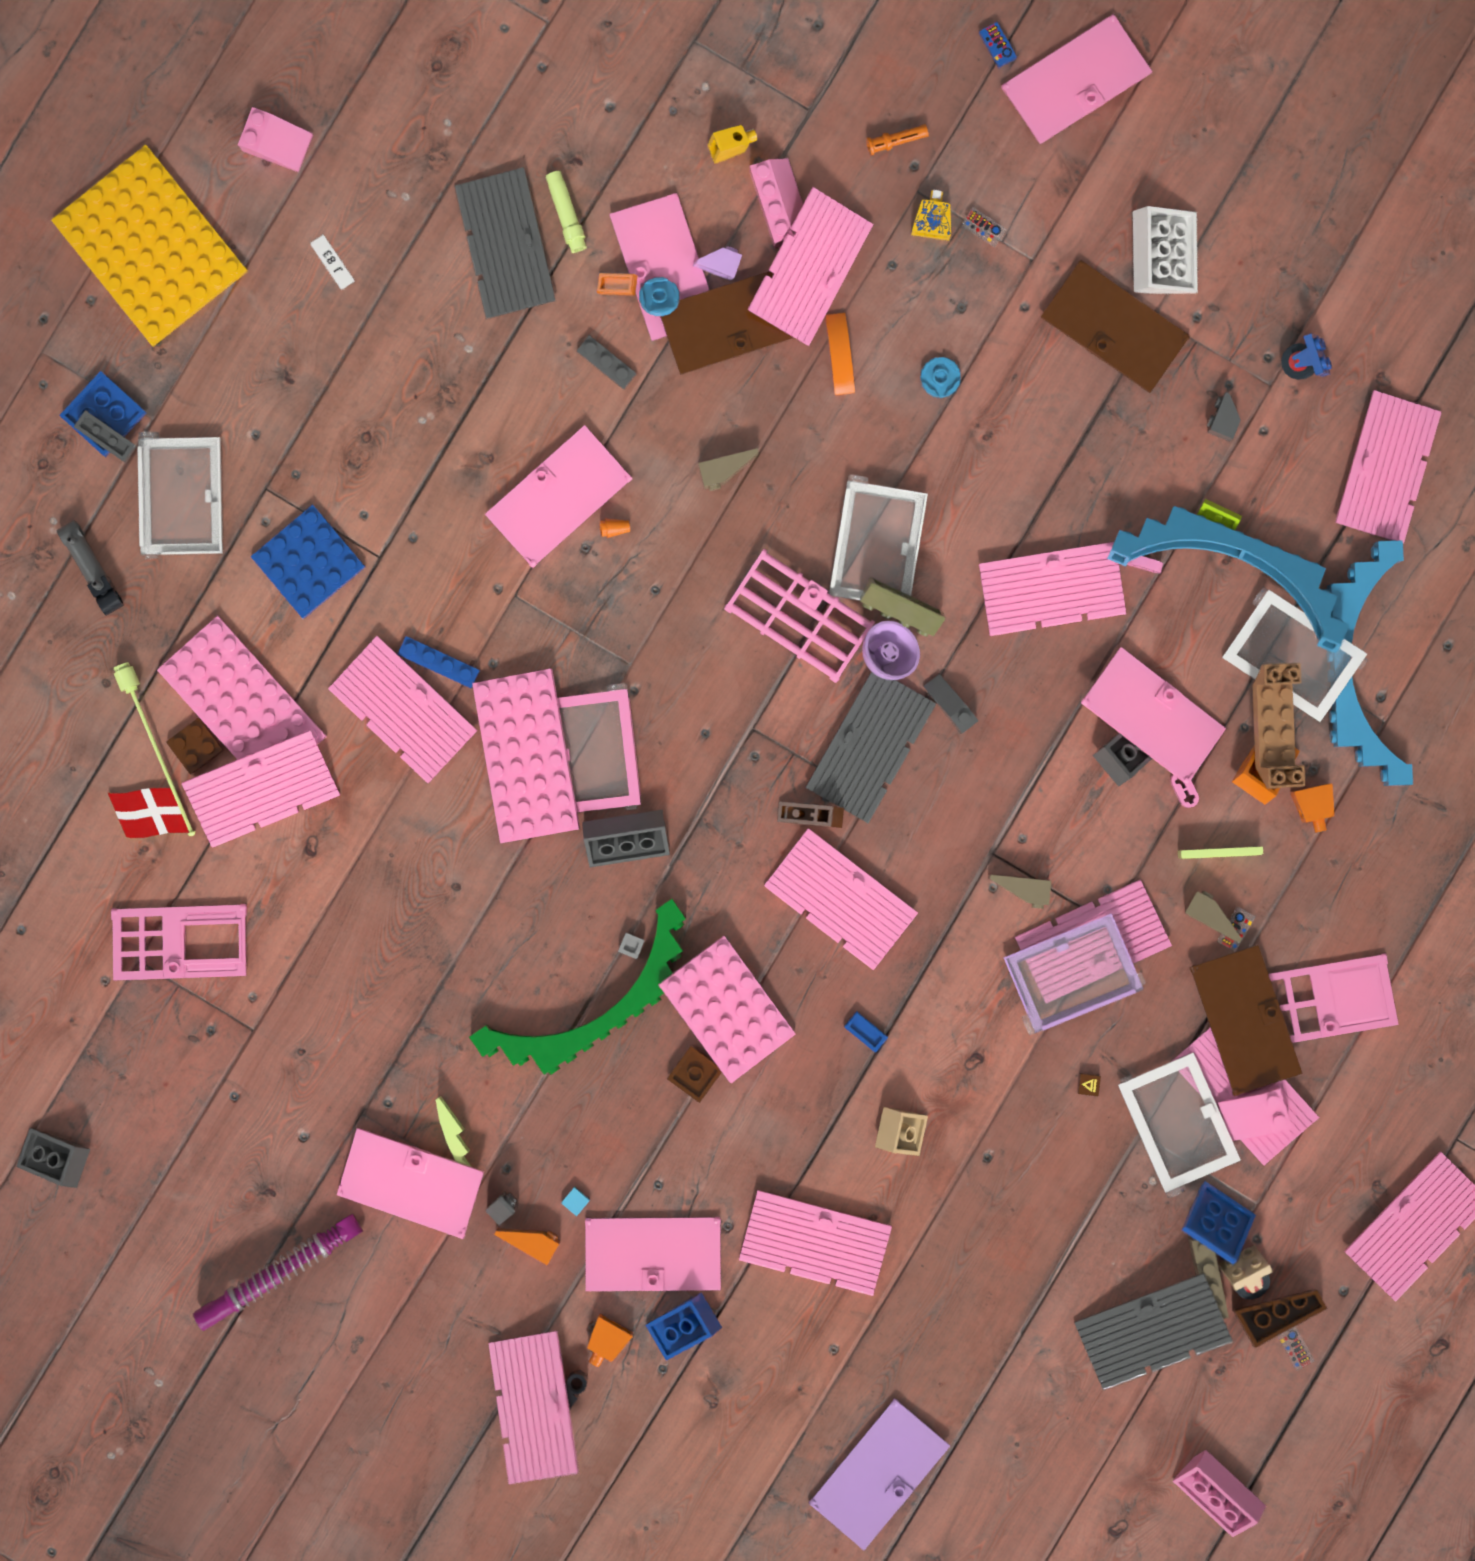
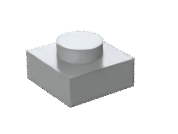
(631, 945)

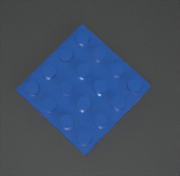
(308, 561)

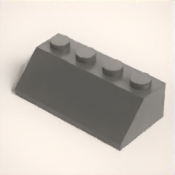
(625, 838)

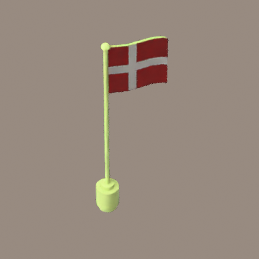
(151, 809)

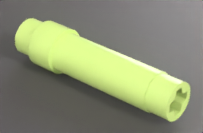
(572, 229)

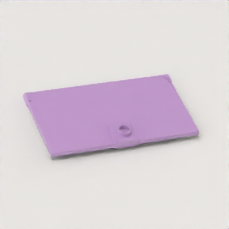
(879, 1474)

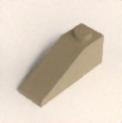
(721, 470)
(1029, 890)
(1210, 914)

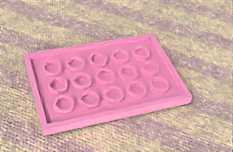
(726, 1009)

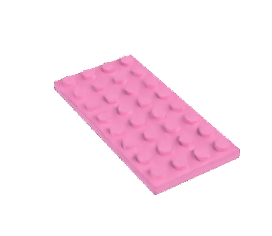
(235, 692)
(526, 756)

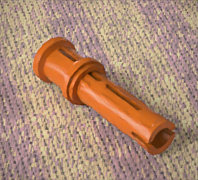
(886, 141)

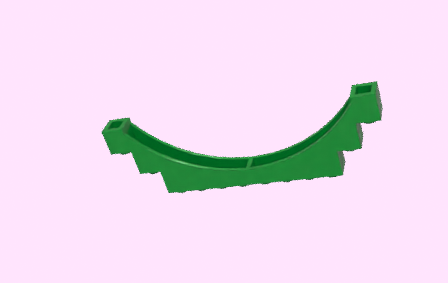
(553, 1049)

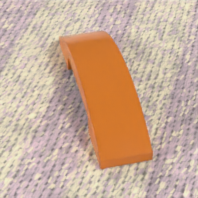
(840, 354)

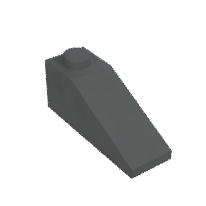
(951, 704)

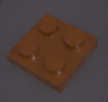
(194, 746)
(695, 1074)

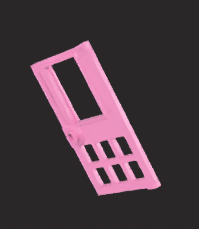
(173, 935)

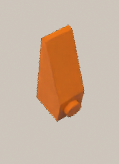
(532, 1242)

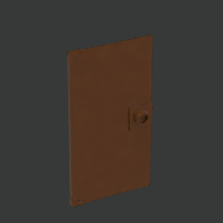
(719, 326)
(1115, 326)
(1246, 1020)

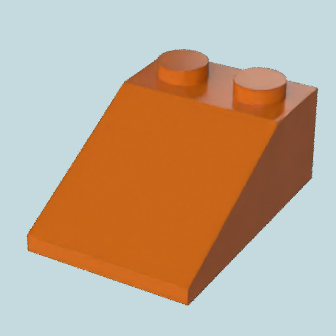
(1251, 781)

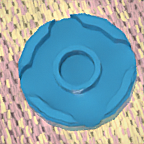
(659, 296)
(940, 377)

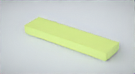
(1223, 852)

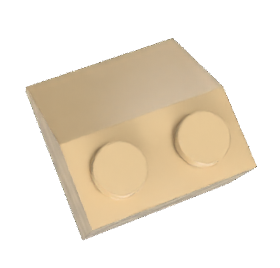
(901, 1131)

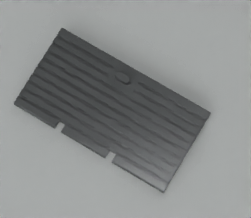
(505, 243)
(870, 746)
(1153, 1331)

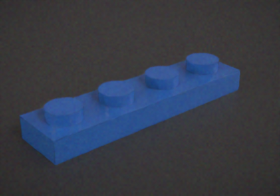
(438, 662)

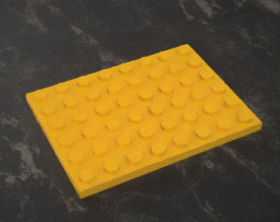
(149, 245)

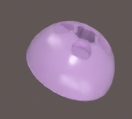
(890, 650)

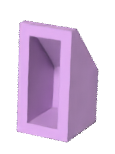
(721, 262)

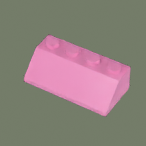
(777, 197)
(1220, 1494)

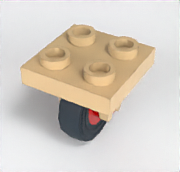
(1248, 1274)

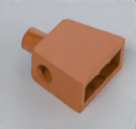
(1315, 805)
(607, 1340)

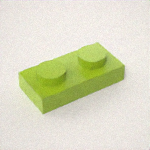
(1219, 514)

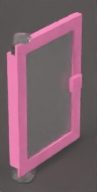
(601, 749)

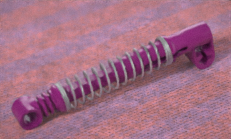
(272, 1275)

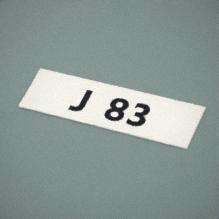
(332, 262)

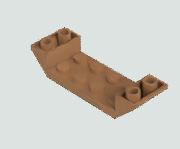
(1275, 725)

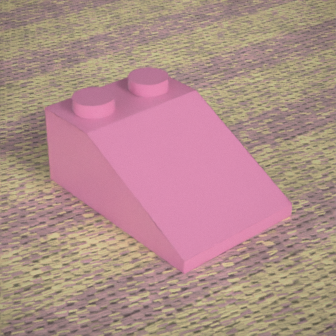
(274, 139)
(1255, 1113)

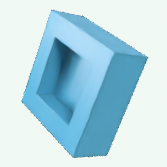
(575, 1201)

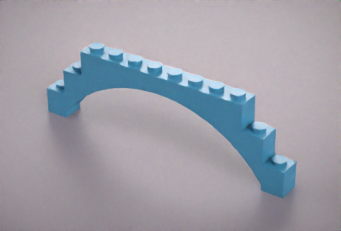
(1292, 572)
(1348, 720)

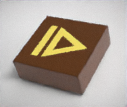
(1089, 1084)

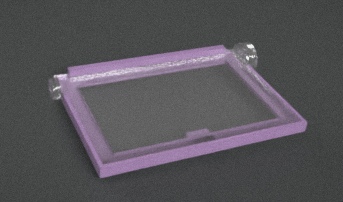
(1073, 974)

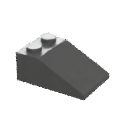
(1121, 759)
(53, 1158)

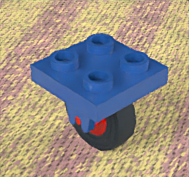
(1303, 360)

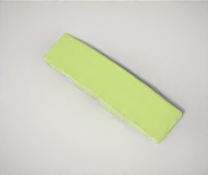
(451, 1129)

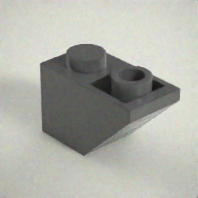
(1225, 420)
(502, 1207)

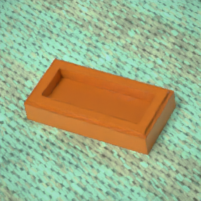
(617, 284)

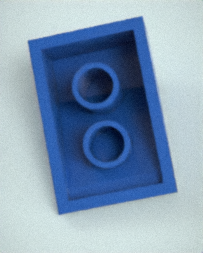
(684, 1326)

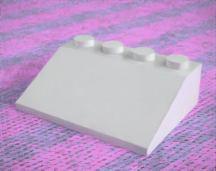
(1164, 251)

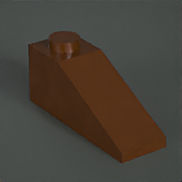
(810, 814)

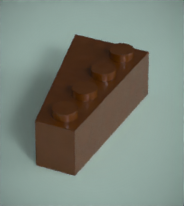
(1273, 1317)

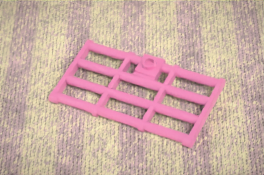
(808, 603)

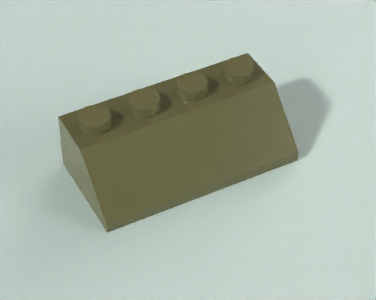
(902, 607)

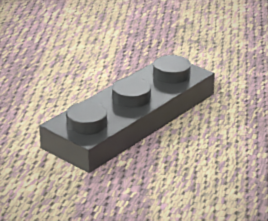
(606, 362)
(105, 436)

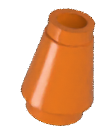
(613, 527)

